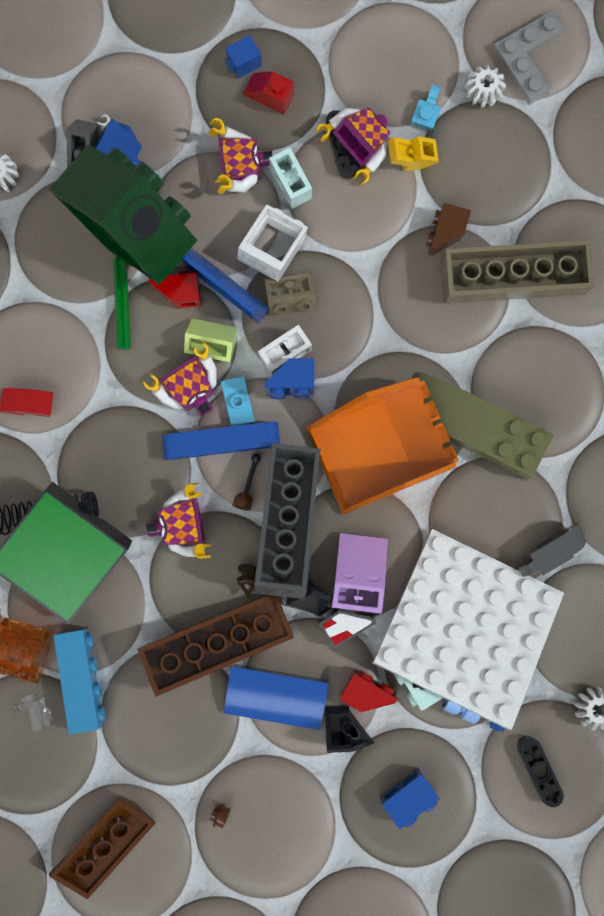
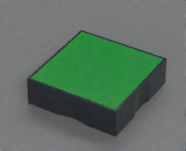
(61, 552)

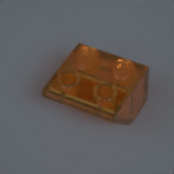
(23, 650)

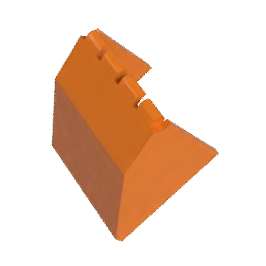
(381, 444)

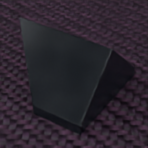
(314, 601)
(344, 731)

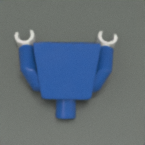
(118, 136)

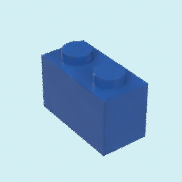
(409, 799)

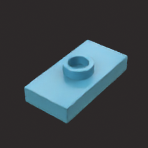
(237, 401)

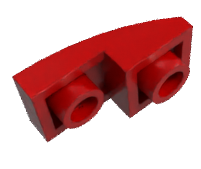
(26, 401)

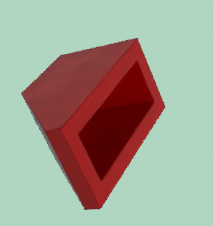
(270, 90)

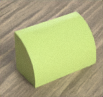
(219, 339)

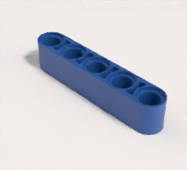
(220, 440)

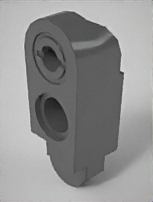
(554, 551)

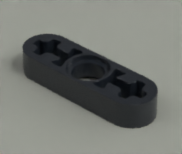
(340, 154)
(554, 784)

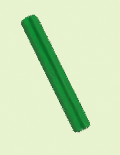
(121, 304)

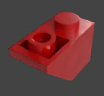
(180, 289)
(365, 694)

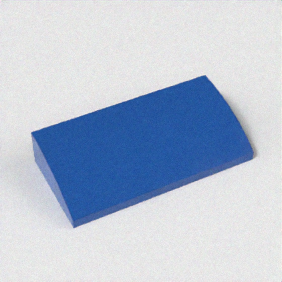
(225, 285)
(276, 696)

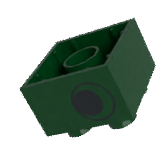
(126, 211)

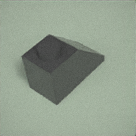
(80, 135)

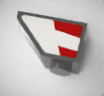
(343, 625)

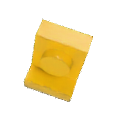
(414, 153)

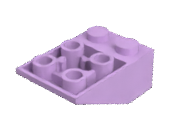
(360, 573)

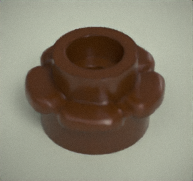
(220, 815)

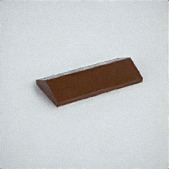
(102, 847)

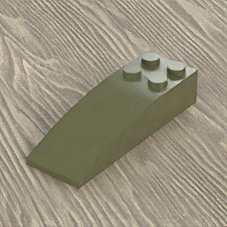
(488, 428)

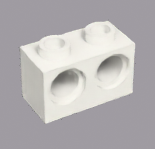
(289, 345)

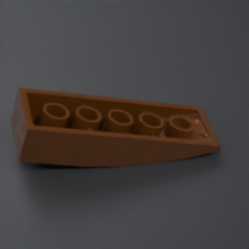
(214, 644)

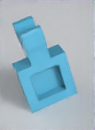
(426, 111)

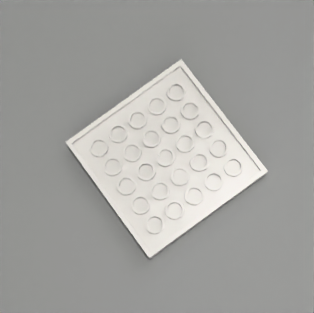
(469, 629)

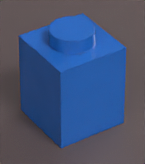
(243, 57)

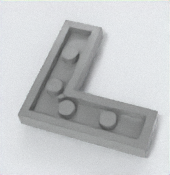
(514, 55)

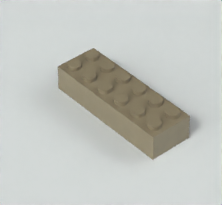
(517, 271)

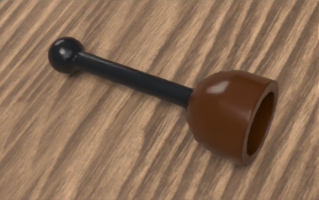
(243, 499)

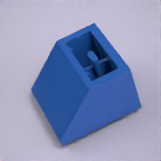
(292, 378)

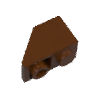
(450, 227)

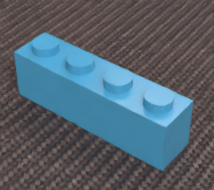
(79, 681)

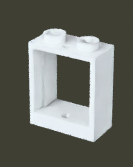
(262, 261)

